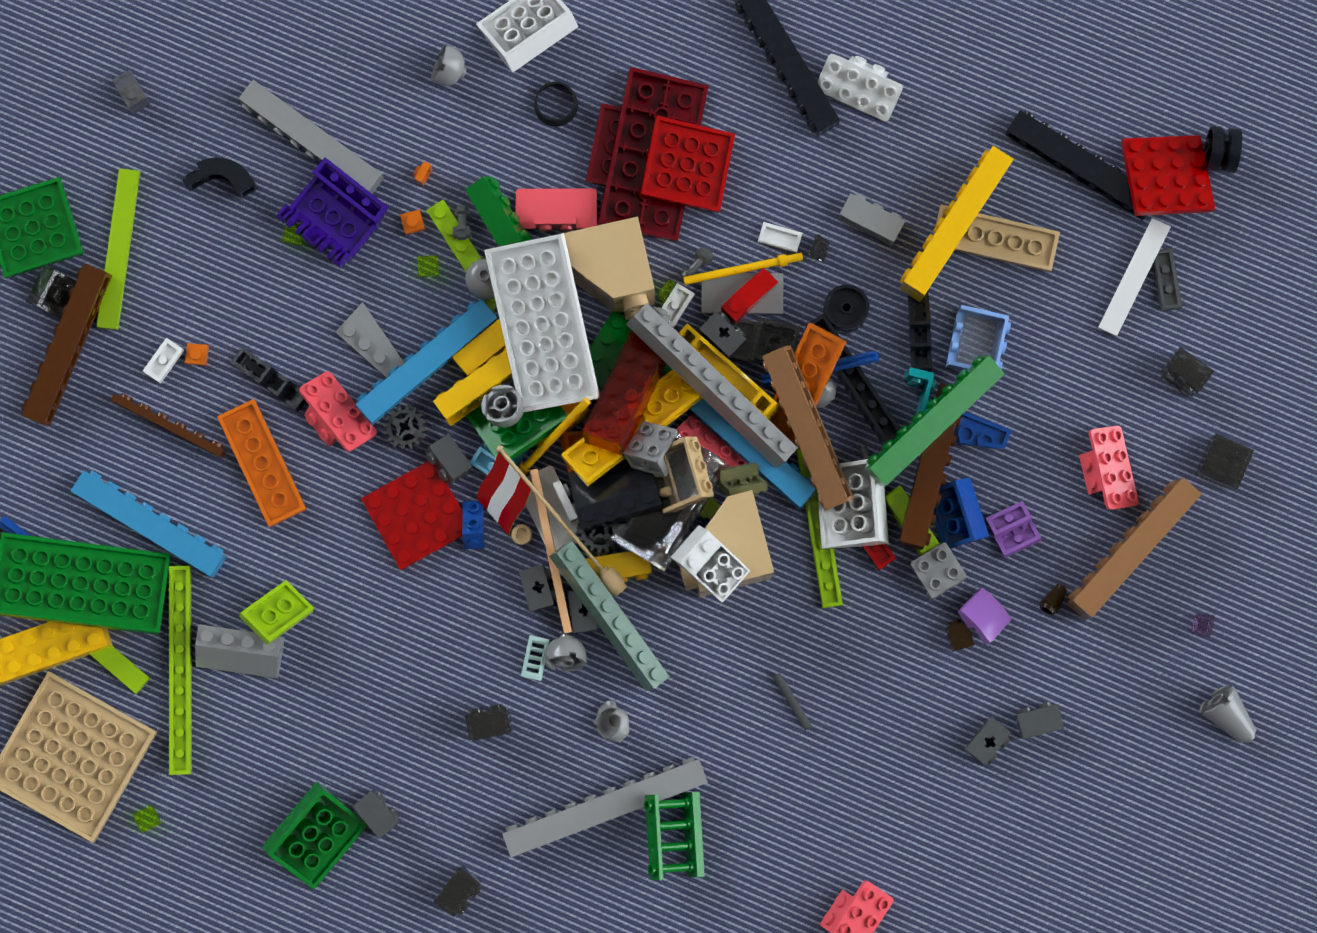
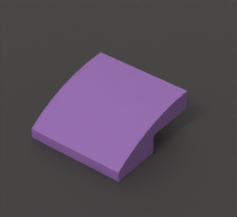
(1013, 529)
(985, 615)

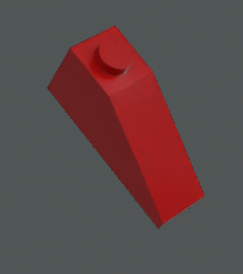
(748, 296)

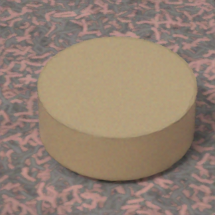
(521, 534)

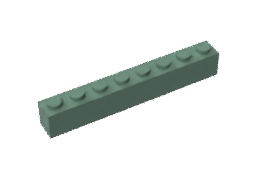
(609, 616)

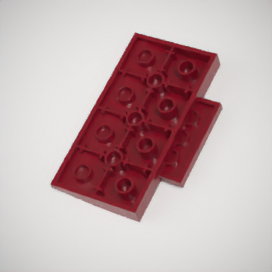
(623, 147)

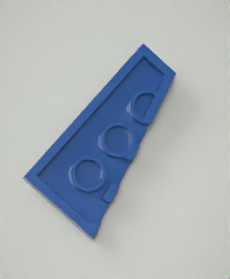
(981, 433)

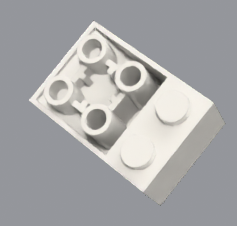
(710, 563)

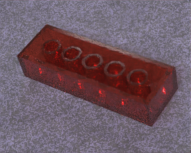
(624, 396)

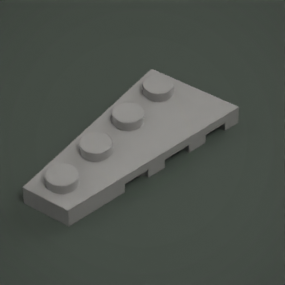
(369, 340)

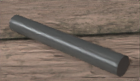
(792, 701)

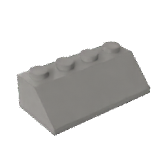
(237, 651)

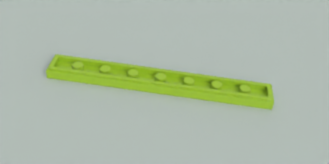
(119, 247)
(823, 558)

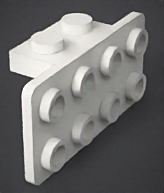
(860, 85)
(557, 497)

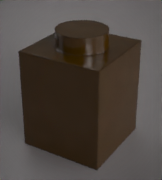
(959, 635)

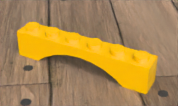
(731, 372)

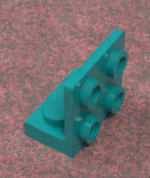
(916, 377)

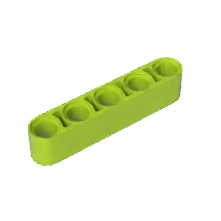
(897, 502)

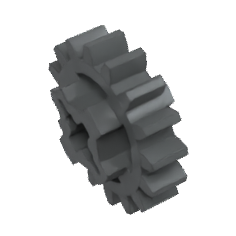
(400, 435)
(599, 542)

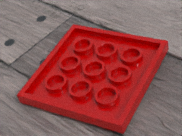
(687, 164)
(1167, 175)
(415, 515)

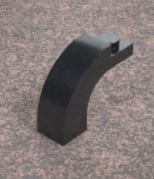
(221, 169)

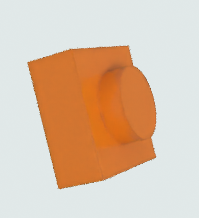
(422, 173)
(412, 222)
(196, 354)

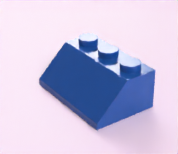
(959, 514)

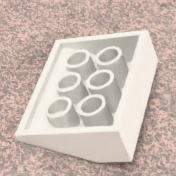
(526, 29)
(858, 520)

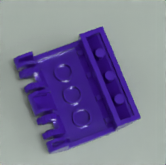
(334, 213)

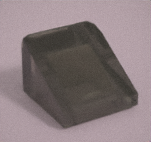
(819, 248)

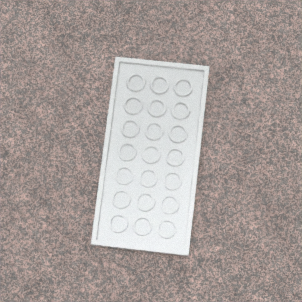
(542, 322)

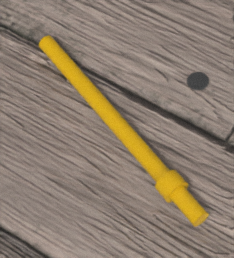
(781, 261)
(525, 466)

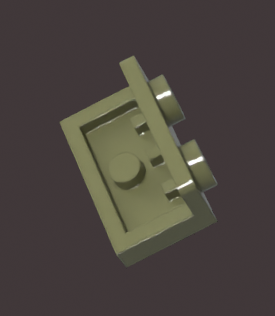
(741, 479)

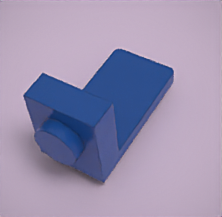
(473, 525)

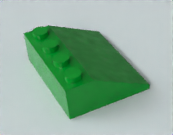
(314, 835)

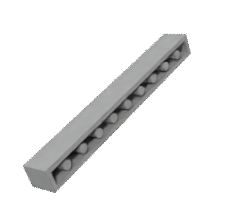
(711, 385)
(603, 808)

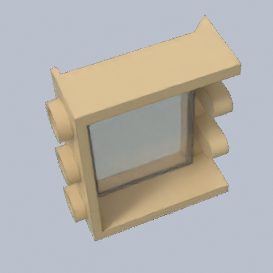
(687, 475)

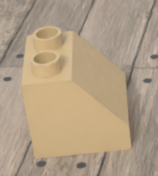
(612, 265)
(741, 532)

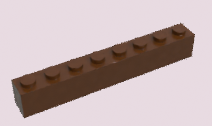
(66, 344)
(925, 488)

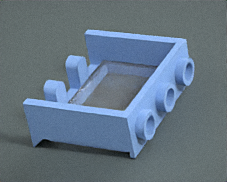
(977, 334)

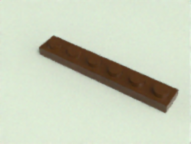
(162, 420)

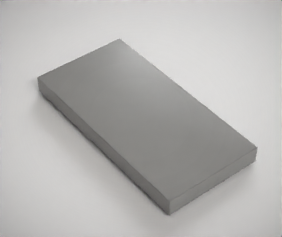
(719, 290)

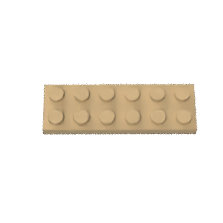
(1008, 241)

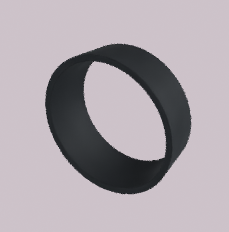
(561, 121)

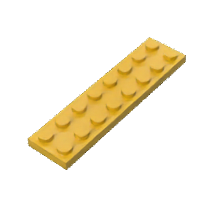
(667, 403)

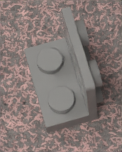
(648, 448)
(938, 571)

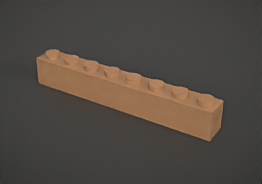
(807, 427)

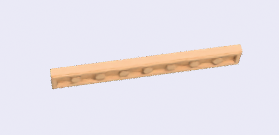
(550, 548)

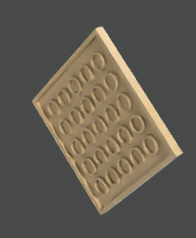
(72, 756)

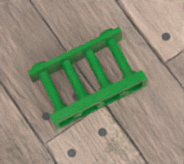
(693, 835)

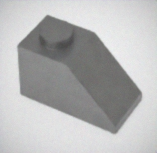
(131, 92)

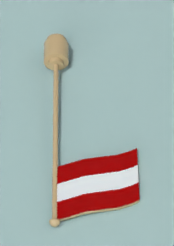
(507, 493)

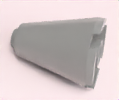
(1229, 714)

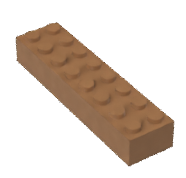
(1135, 547)

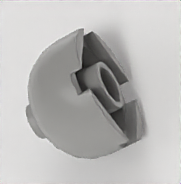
(449, 66)
(479, 280)
(503, 406)
(565, 653)

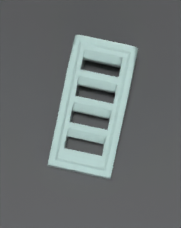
(533, 639)

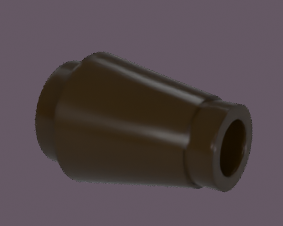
(1052, 601)

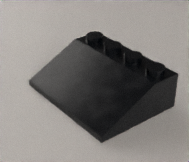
(615, 496)

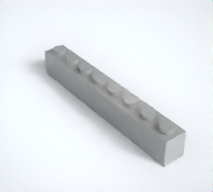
(307, 135)

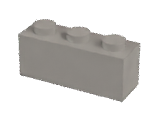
(871, 219)

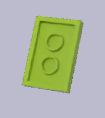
(276, 612)

